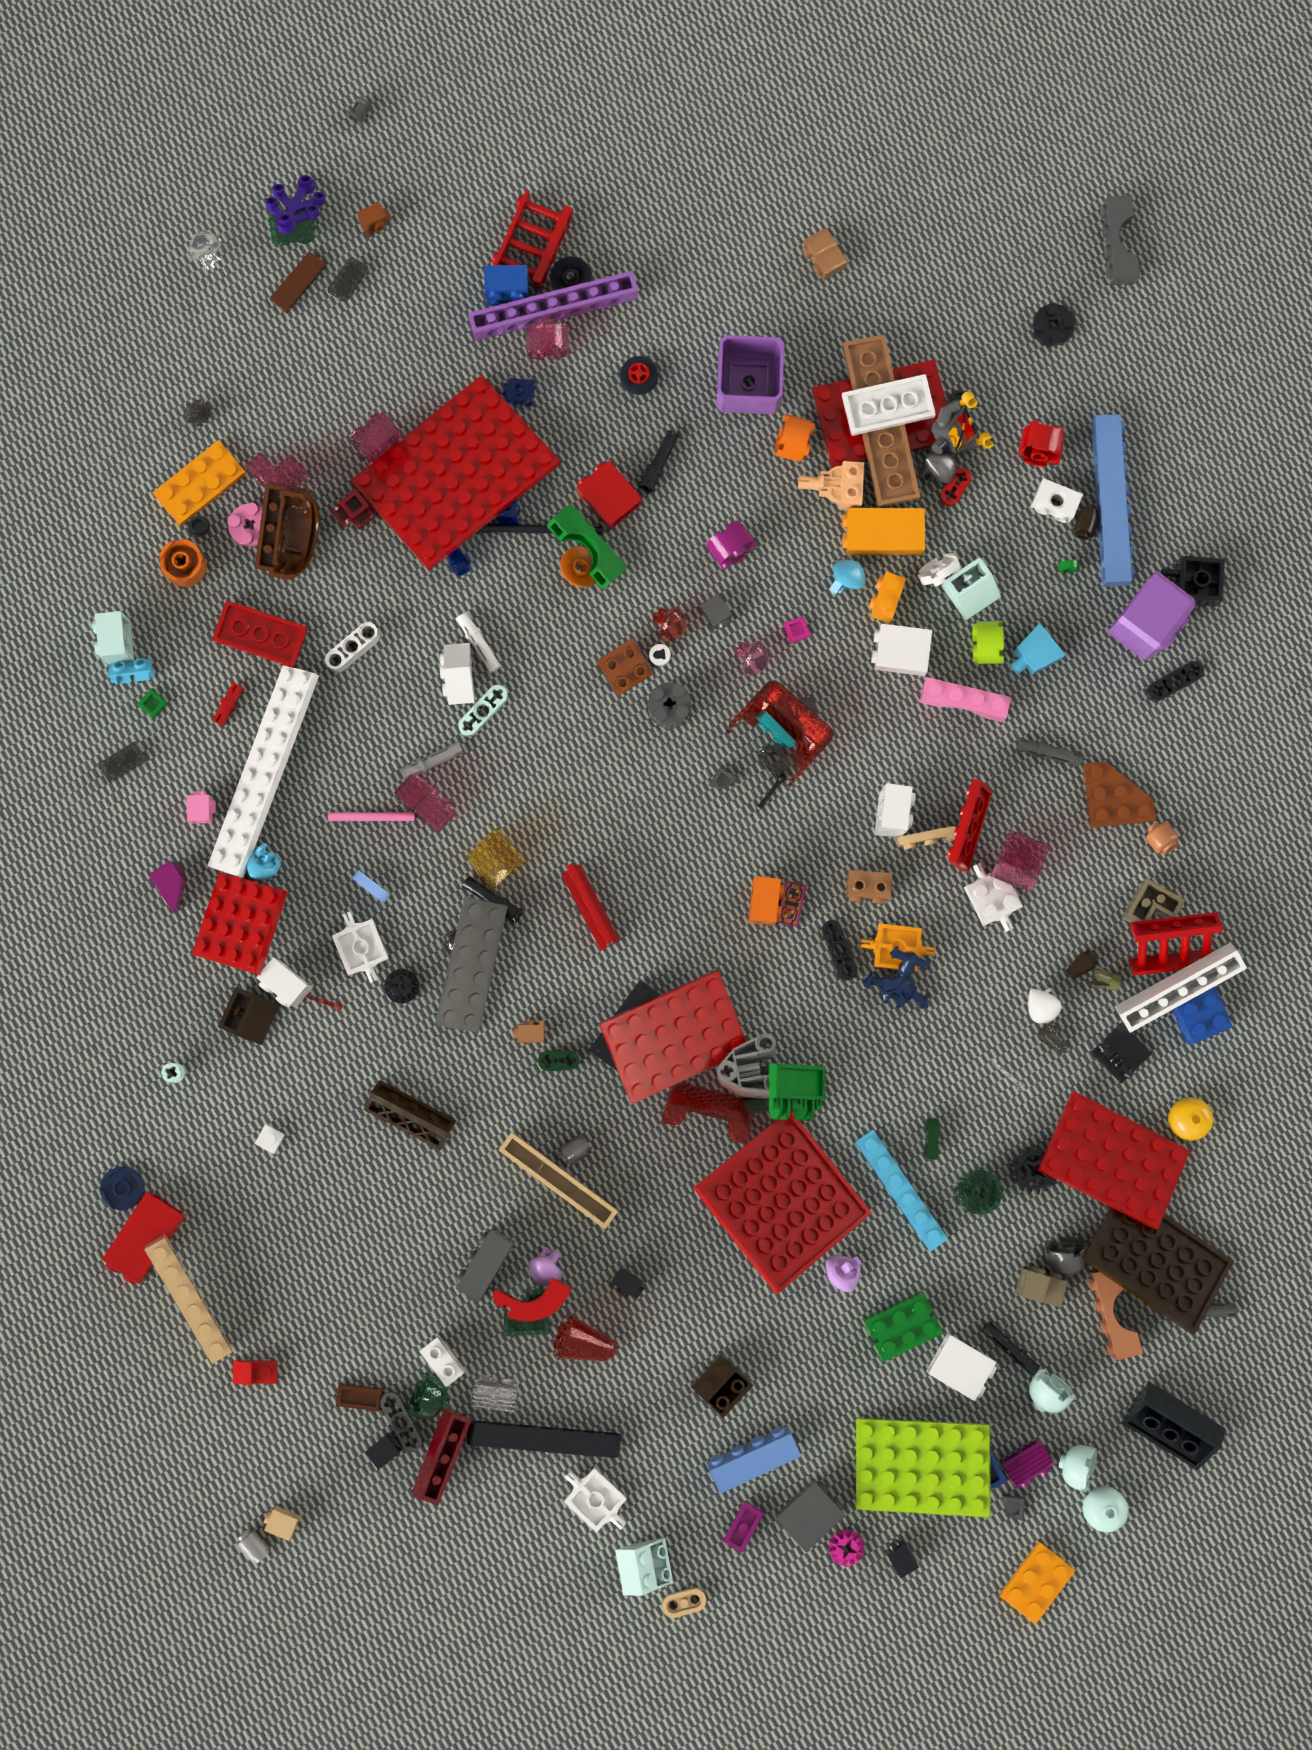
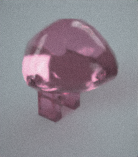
(755, 657)

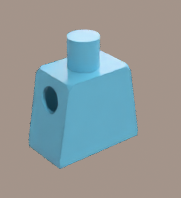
(1036, 652)

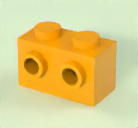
(889, 592)

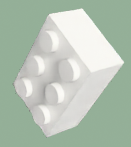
(894, 810)

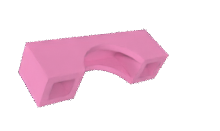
(981, 702)

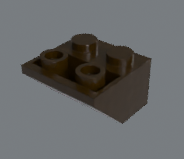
(248, 1016)
(721, 1385)

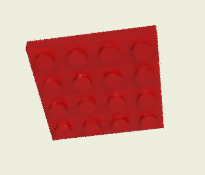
(239, 923)

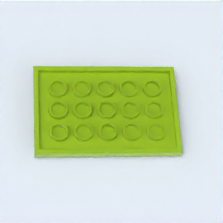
(923, 1467)

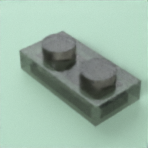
(348, 279)
(122, 762)

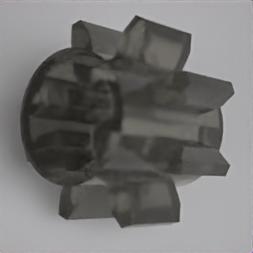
(197, 412)

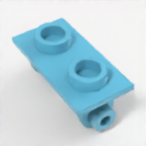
(121, 672)

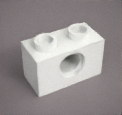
(1068, 499)
(442, 1361)

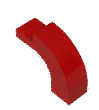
(535, 1309)

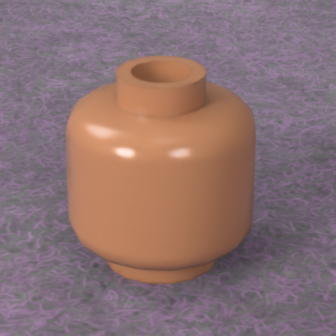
(1162, 837)

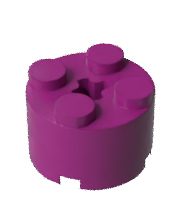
(731, 544)

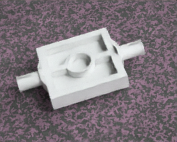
(992, 898)
(360, 947)
(595, 1499)

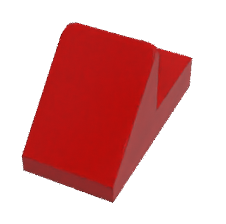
(255, 1372)

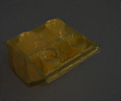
(496, 858)

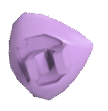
(544, 1267)
(843, 1272)

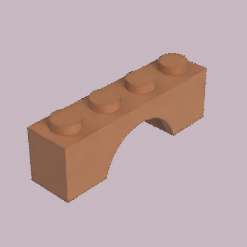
(1122, 1342)

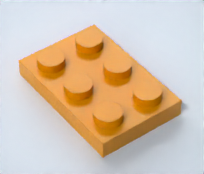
(1037, 1582)

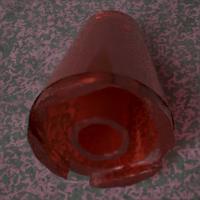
(582, 1342)

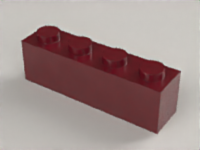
(441, 1456)

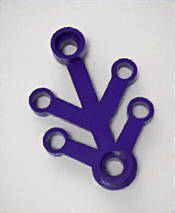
(287, 222)

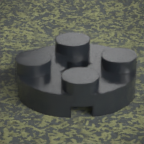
(1059, 314)

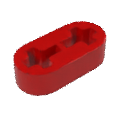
(959, 489)

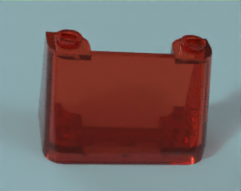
(710, 1103)

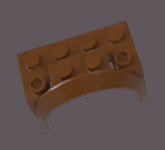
(300, 530)

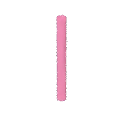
(371, 816)

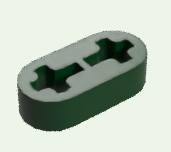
(558, 1055)
(932, 1138)

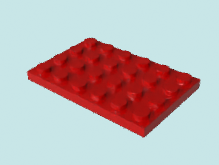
(834, 423)
(673, 1036)
(1114, 1160)

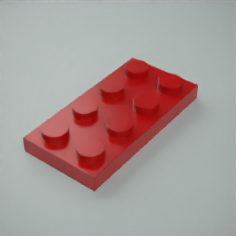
(260, 634)
(970, 825)

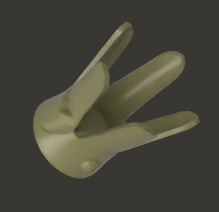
(1107, 980)

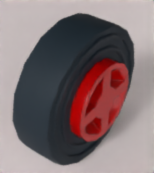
(638, 367)

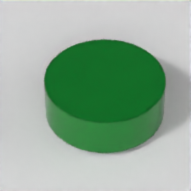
(1068, 566)

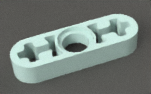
(498, 704)

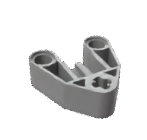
(744, 1068)

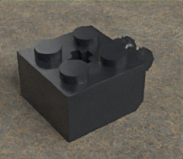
(1210, 574)

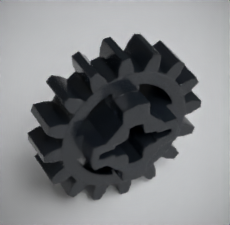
(1028, 1178)

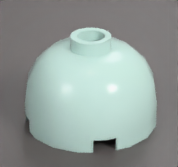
(1050, 1393)
(1079, 1466)
(1105, 1509)

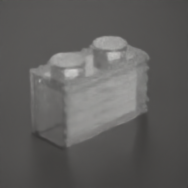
(494, 1394)

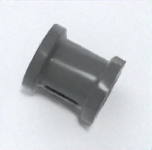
(359, 110)

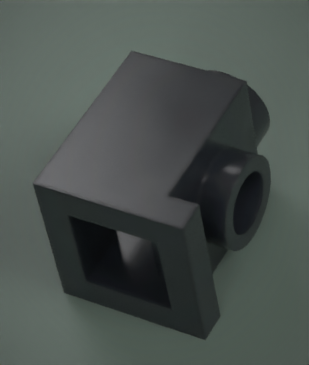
(627, 1283)

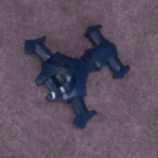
(899, 984)

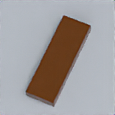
(298, 282)

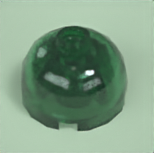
(428, 1397)

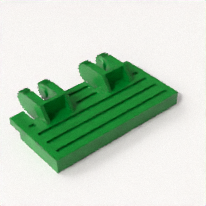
(797, 1089)

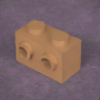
(868, 885)

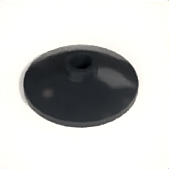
(568, 264)

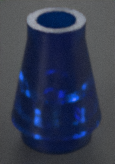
(459, 563)

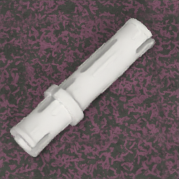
(474, 636)

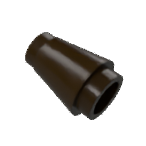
(1082, 964)

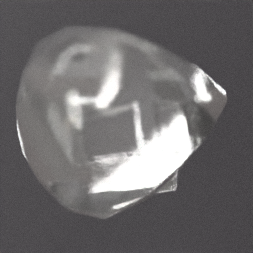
(203, 248)

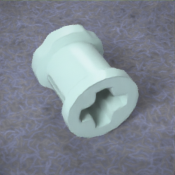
(167, 1075)

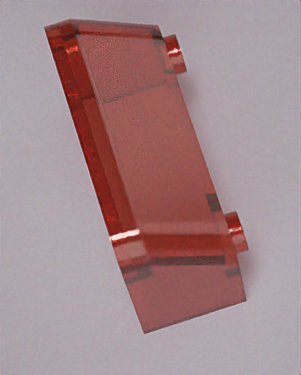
(794, 717)

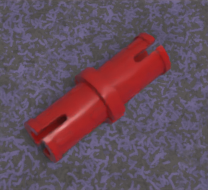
(228, 704)

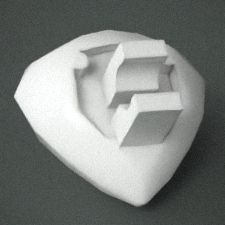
(1043, 1006)

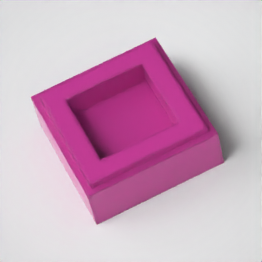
(796, 630)

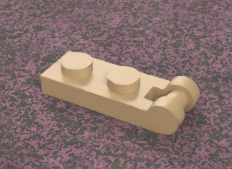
(927, 837)

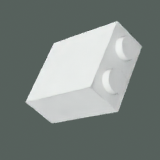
(902, 649)
(961, 1367)

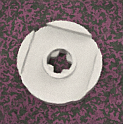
(936, 571)

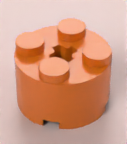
(793, 438)
(185, 551)

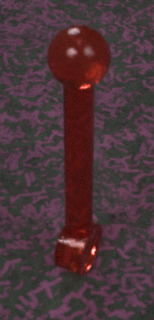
(337, 1006)

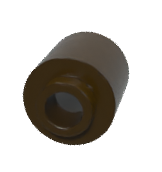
(1086, 523)

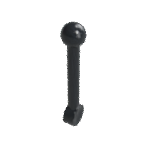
(781, 778)

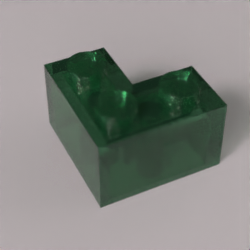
(520, 1328)

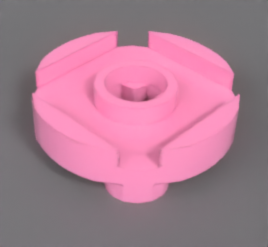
(238, 520)

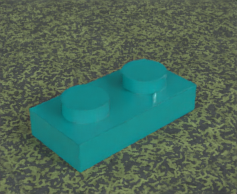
(781, 737)

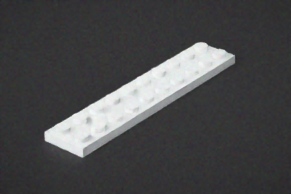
(263, 771)

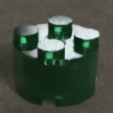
(990, 1194)

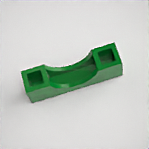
(572, 526)

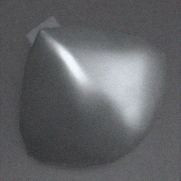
(939, 466)

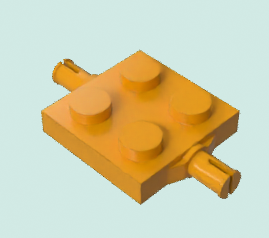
(890, 936)

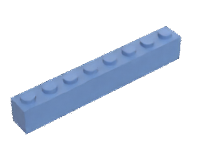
(1112, 501)

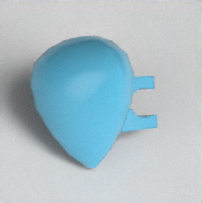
(848, 574)
(263, 864)

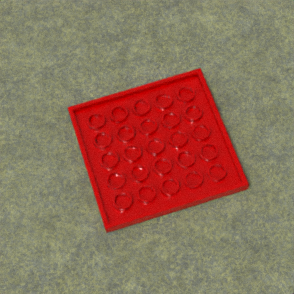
(782, 1201)

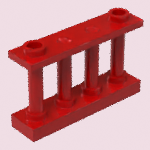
(553, 237)
(1168, 928)

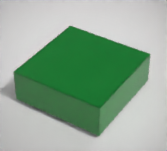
(152, 703)

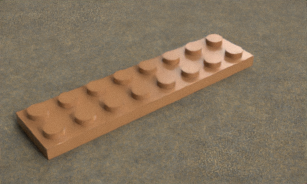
(885, 448)

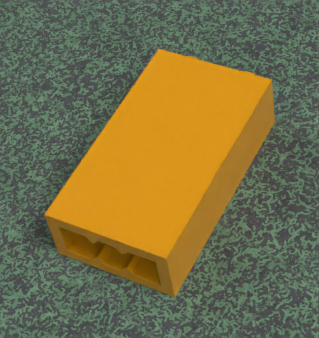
(884, 531)

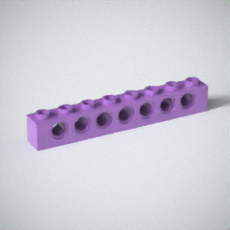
(554, 305)

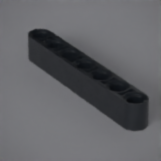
(544, 1439)

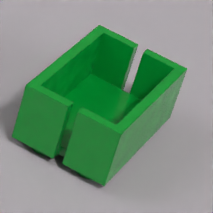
(902, 1326)

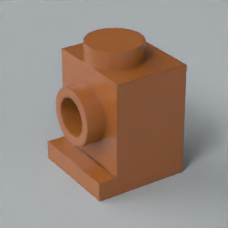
(373, 218)

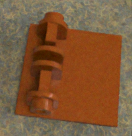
(625, 667)

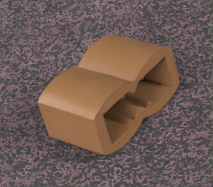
(824, 253)

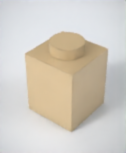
(281, 1523)

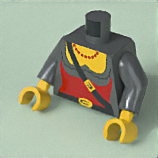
(955, 429)

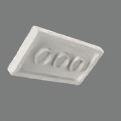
(888, 405)

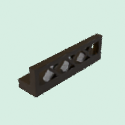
(411, 1111)

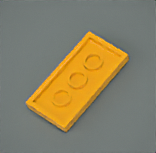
(199, 483)

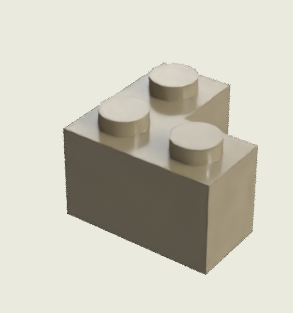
(1152, 898)
(1041, 1287)

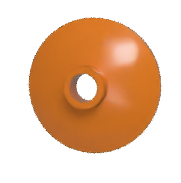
(579, 558)

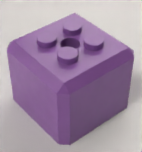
(755, 359)
(1153, 617)

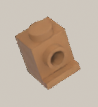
(530, 1032)

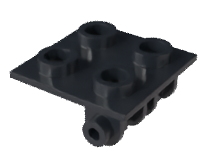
(1121, 1053)

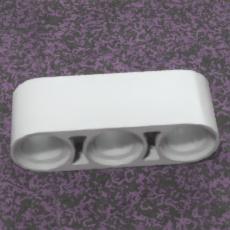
(357, 637)

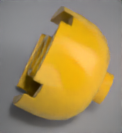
(1190, 1119)

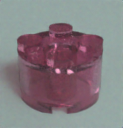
(547, 339)

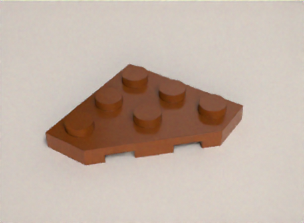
(1114, 798)

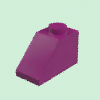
(170, 883)

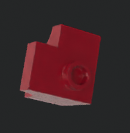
(353, 509)

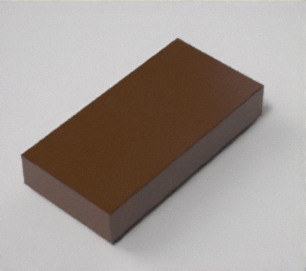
(359, 1397)

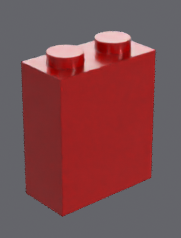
(608, 494)

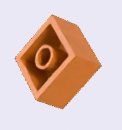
(764, 901)

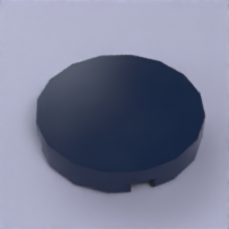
(122, 1188)

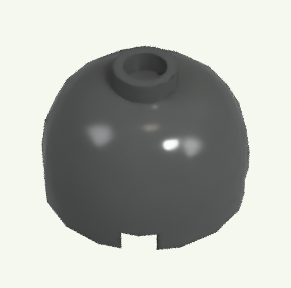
(1066, 1256)

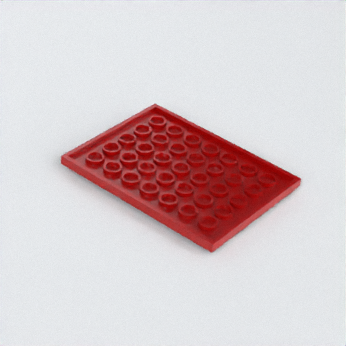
(455, 472)

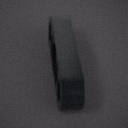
(1185, 669)
(840, 967)

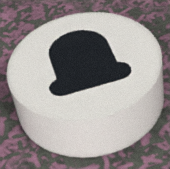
(659, 655)

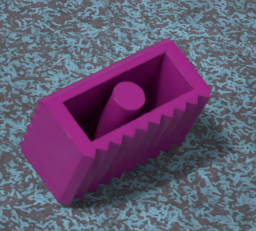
(1027, 1463)

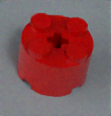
(1041, 444)

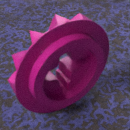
(841, 1538)

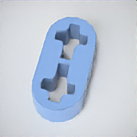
(371, 886)

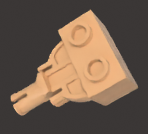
(839, 484)

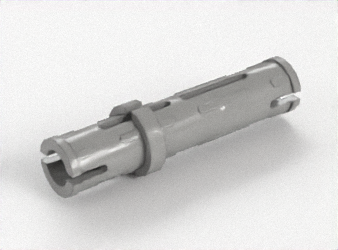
(431, 761)

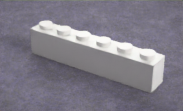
(1180, 987)

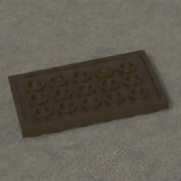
(1160, 1266)

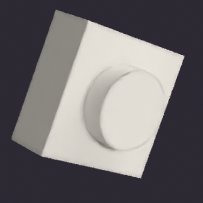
(270, 1139)

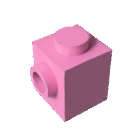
(200, 808)

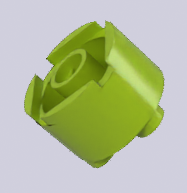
(989, 641)

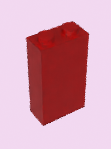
(147, 1223)

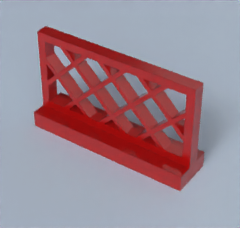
(590, 906)

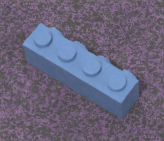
(753, 1458)

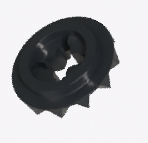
(408, 993)

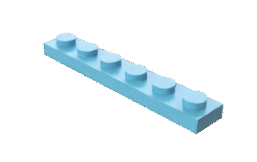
(901, 1190)

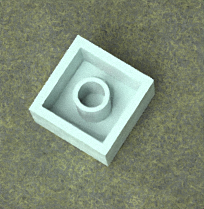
(113, 637)

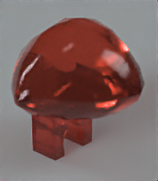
(672, 623)

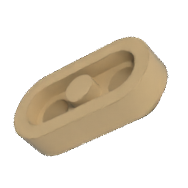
(684, 1603)

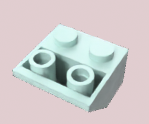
(972, 589)
(644, 1567)

